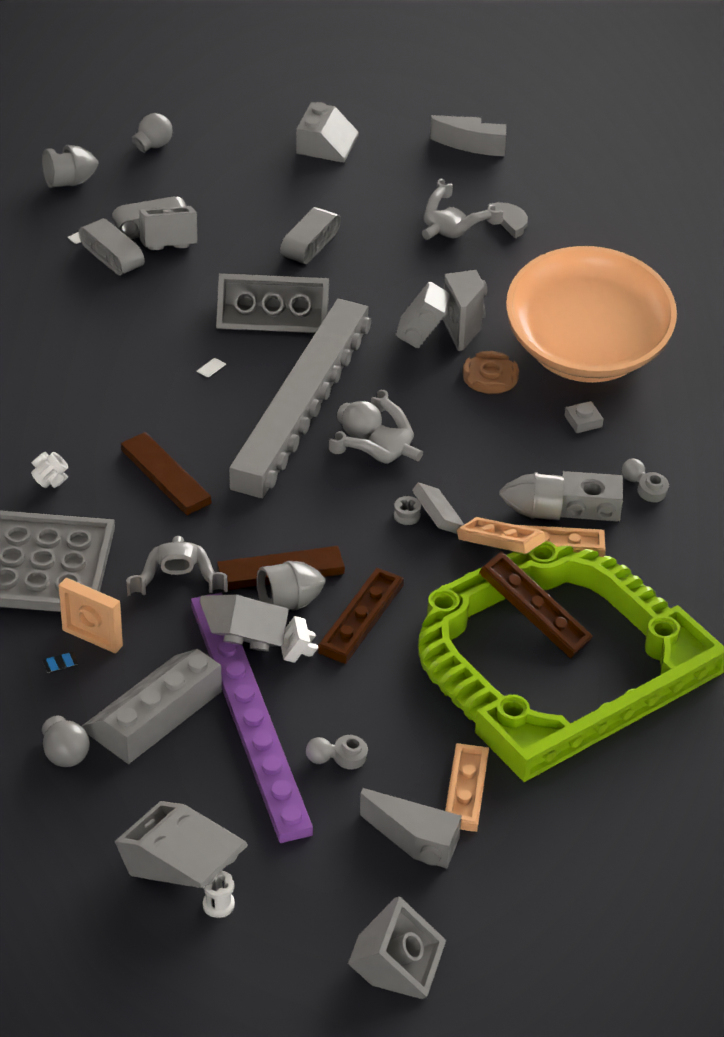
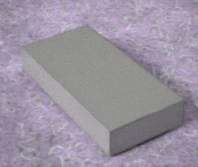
(437, 507)

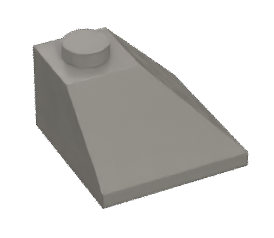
(398, 951)

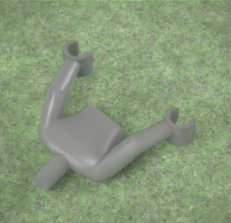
(451, 221)
(384, 443)
(175, 559)

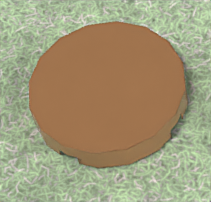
(490, 372)

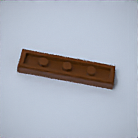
(166, 473)
(243, 571)
(536, 604)
(360, 615)

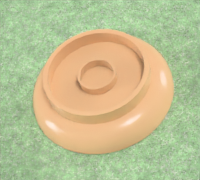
(591, 312)

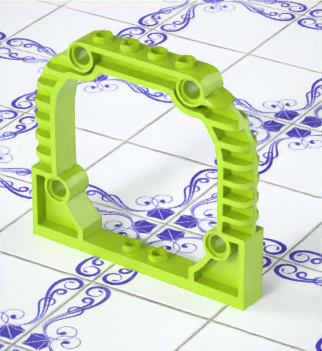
(536, 740)

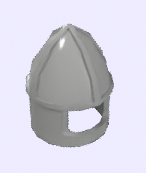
(68, 168)
(535, 495)
(292, 584)

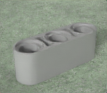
(127, 216)
(310, 235)
(111, 246)

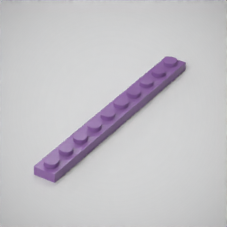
(257, 734)

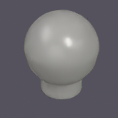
(153, 132)
(359, 419)
(64, 741)

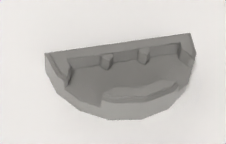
(513, 218)

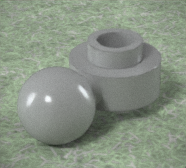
(651, 485)
(347, 752)

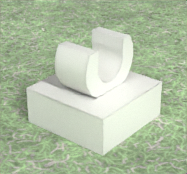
(297, 640)

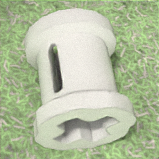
(223, 898)

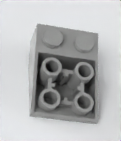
(178, 846)

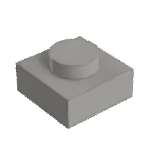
(583, 417)

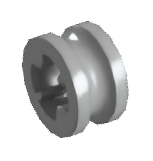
(407, 517)

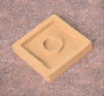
(91, 615)

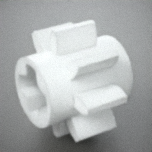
(49, 469)

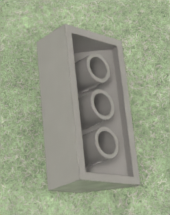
(271, 303)
(156, 705)

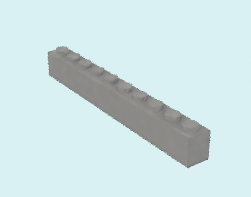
(299, 399)

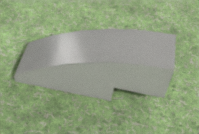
(469, 134)

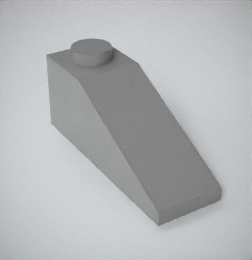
(417, 829)

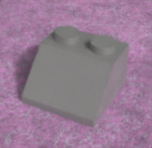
(325, 133)
(465, 306)
(245, 620)

